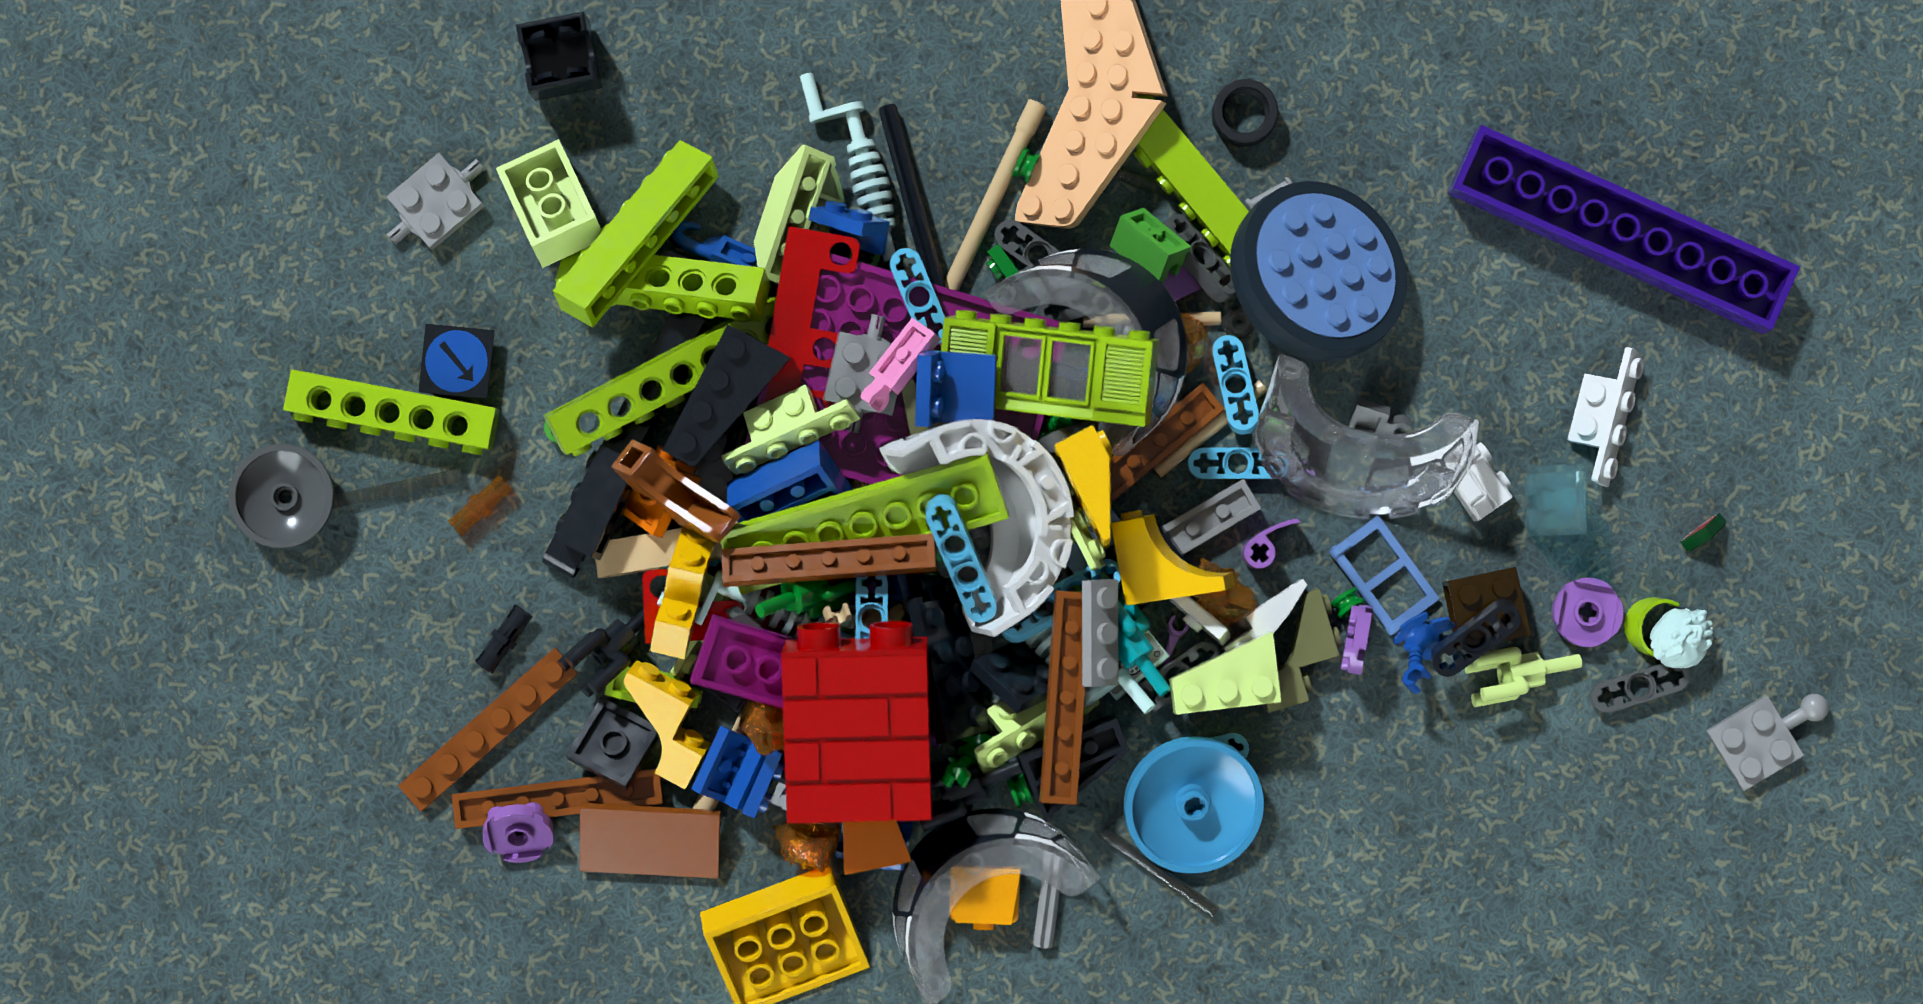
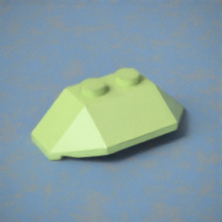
(802, 183)

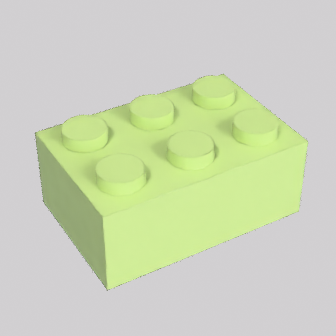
(550, 203)

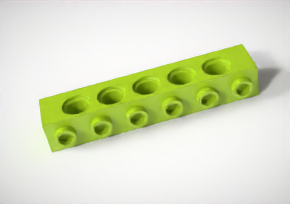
(681, 276)
(306, 387)

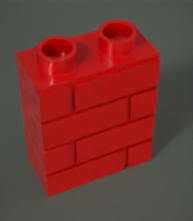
(856, 725)

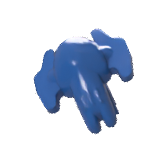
(1419, 640)

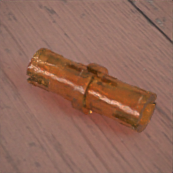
(480, 505)

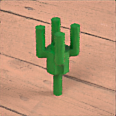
(809, 596)

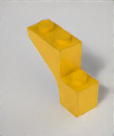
(682, 594)
(666, 706)

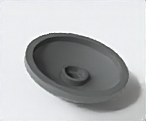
(258, 489)

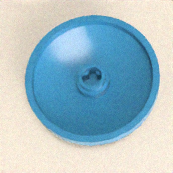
(1193, 804)

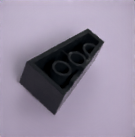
(728, 386)

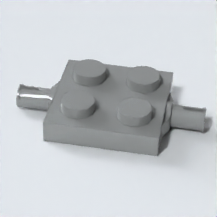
(435, 201)
(850, 369)

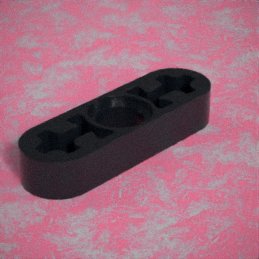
(1501, 629)

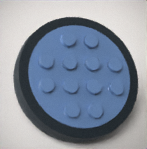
(1318, 271)

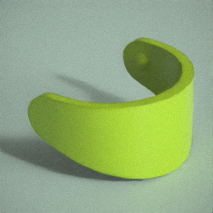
(1634, 621)

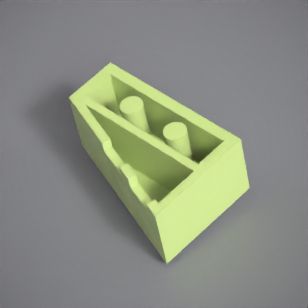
(1231, 680)

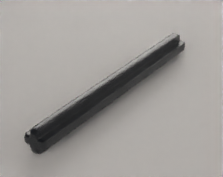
(910, 192)

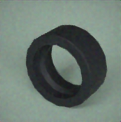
(1261, 92)

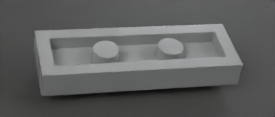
(1212, 516)
(1099, 632)

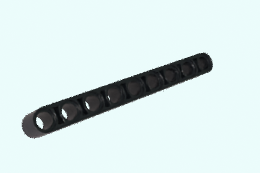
(675, 331)

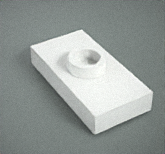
(1200, 619)

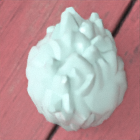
(1681, 637)

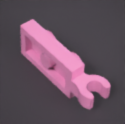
(898, 364)

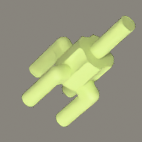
(1516, 673)

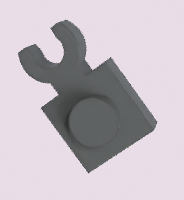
(1376, 418)

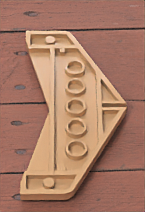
(1100, 115)

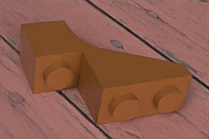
(675, 493)

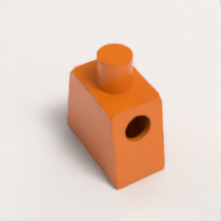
(873, 846)

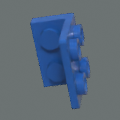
(955, 387)

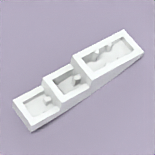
(1269, 614)

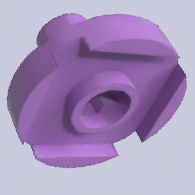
(1603, 601)
(1358, 630)
(503, 823)

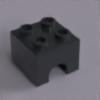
(559, 56)

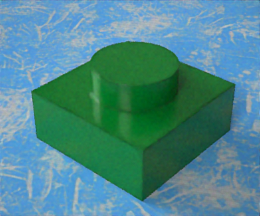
(999, 263)

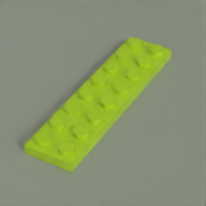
(880, 509)

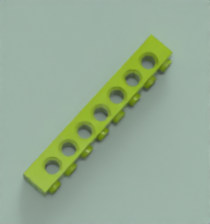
(565, 419)

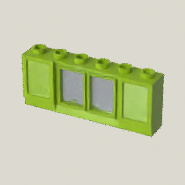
(1062, 367)

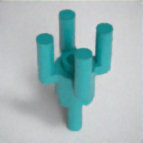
(1134, 646)

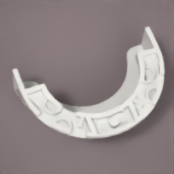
(1034, 540)

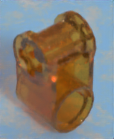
(763, 726)

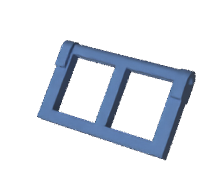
(1364, 589)

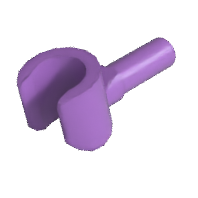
(1173, 638)

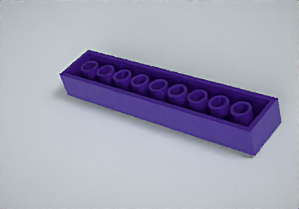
(1623, 230)

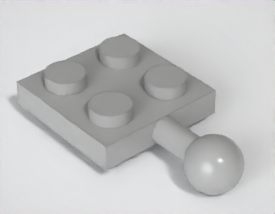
(1758, 740)

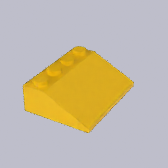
(1086, 466)
(784, 939)

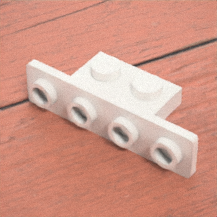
(1603, 413)

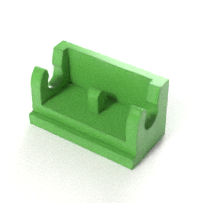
(1149, 243)

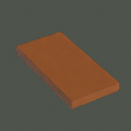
(649, 840)

